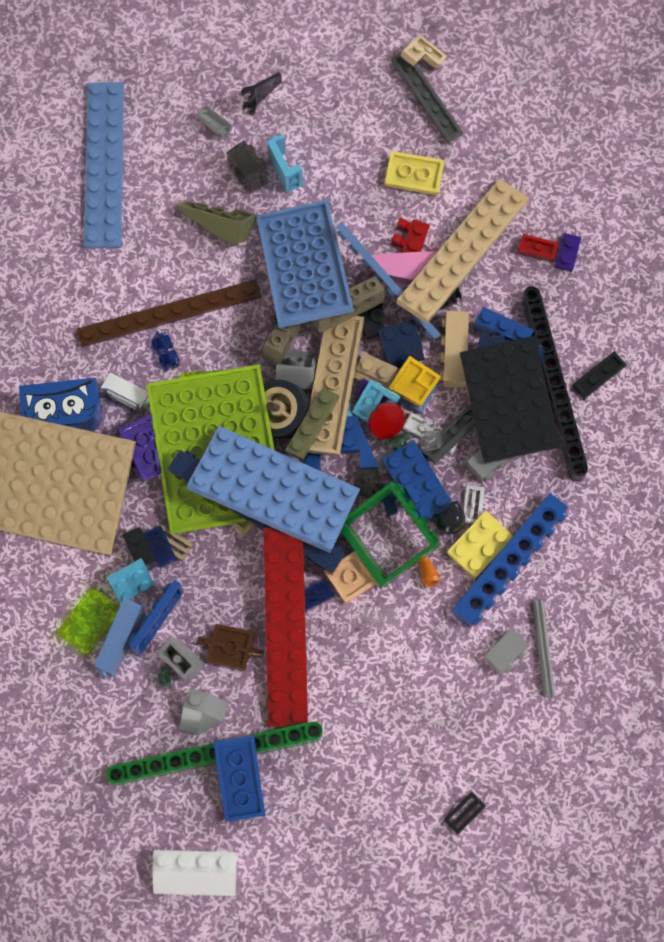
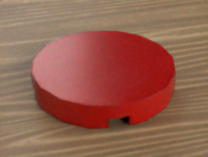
(386, 420)

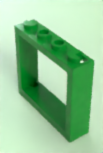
(363, 552)

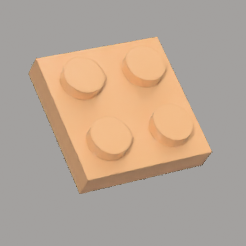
(351, 578)

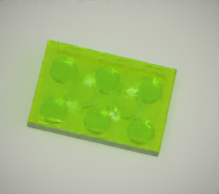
(89, 621)

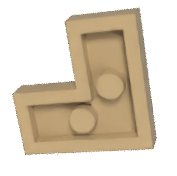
(423, 49)

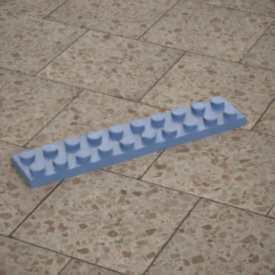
(104, 165)

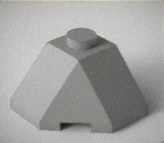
(201, 712)

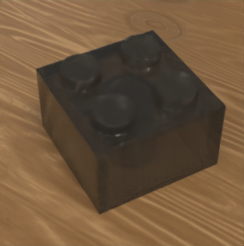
(247, 166)

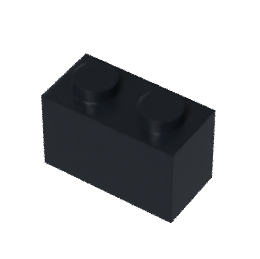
(139, 547)

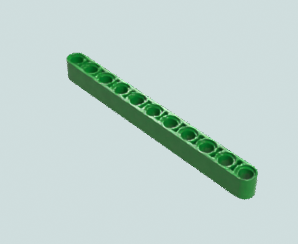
(205, 750)

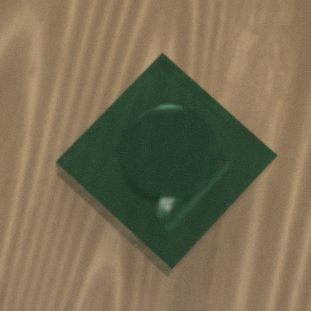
(164, 678)

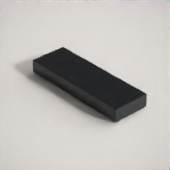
(599, 375)

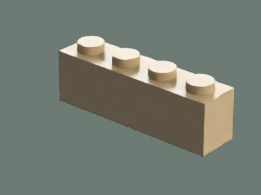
(454, 342)

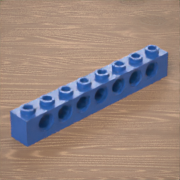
(550, 506)

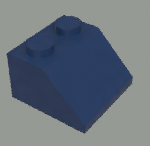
(400, 342)

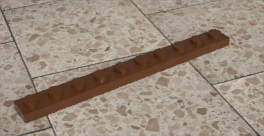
(168, 313)

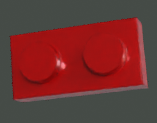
(538, 247)

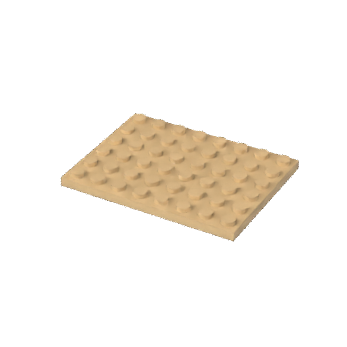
(62, 482)

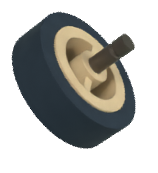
(286, 407)

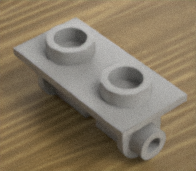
(214, 122)

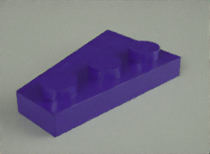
(145, 454)

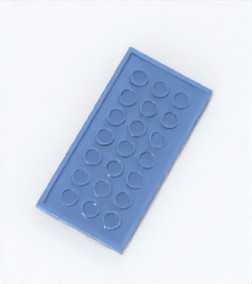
(304, 264)
(273, 489)

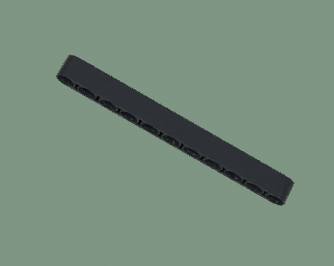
(556, 391)

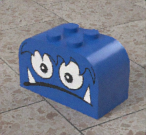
(64, 402)

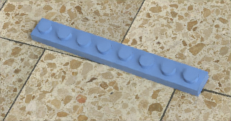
(381, 274)

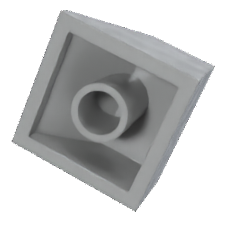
(298, 368)

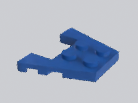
(353, 442)

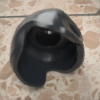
(451, 523)

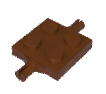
(230, 647)

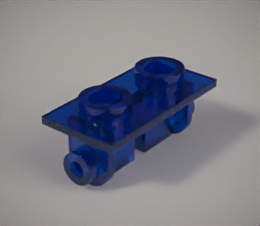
(161, 343)

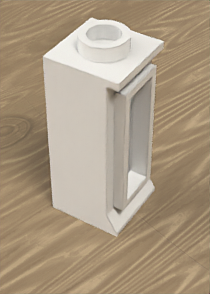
(126, 393)

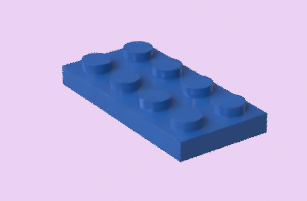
(410, 466)
(152, 623)
(239, 778)

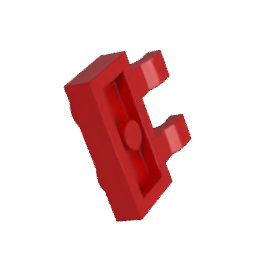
(416, 235)

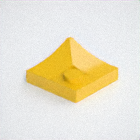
(414, 382)

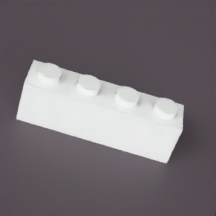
(194, 873)

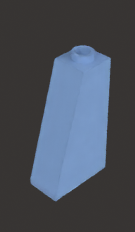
(117, 641)

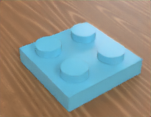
(130, 580)

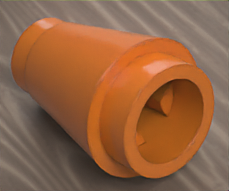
(429, 574)

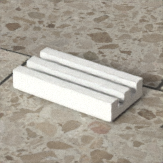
(470, 520)

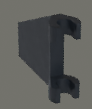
(260, 91)

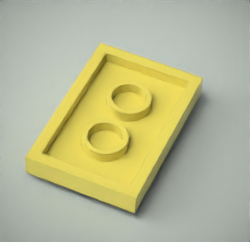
(414, 173)
(480, 544)

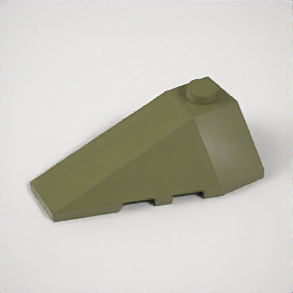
(226, 225)

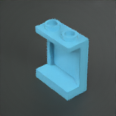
(290, 177)

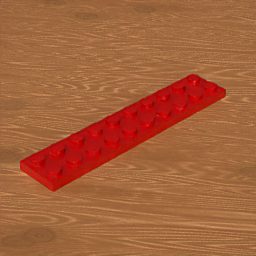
(285, 629)

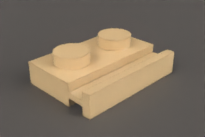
(375, 369)

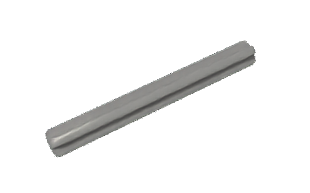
(543, 649)

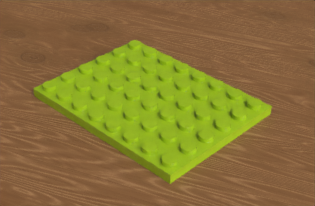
(186, 418)

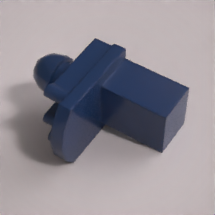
(389, 503)

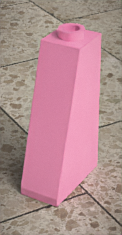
(403, 266)

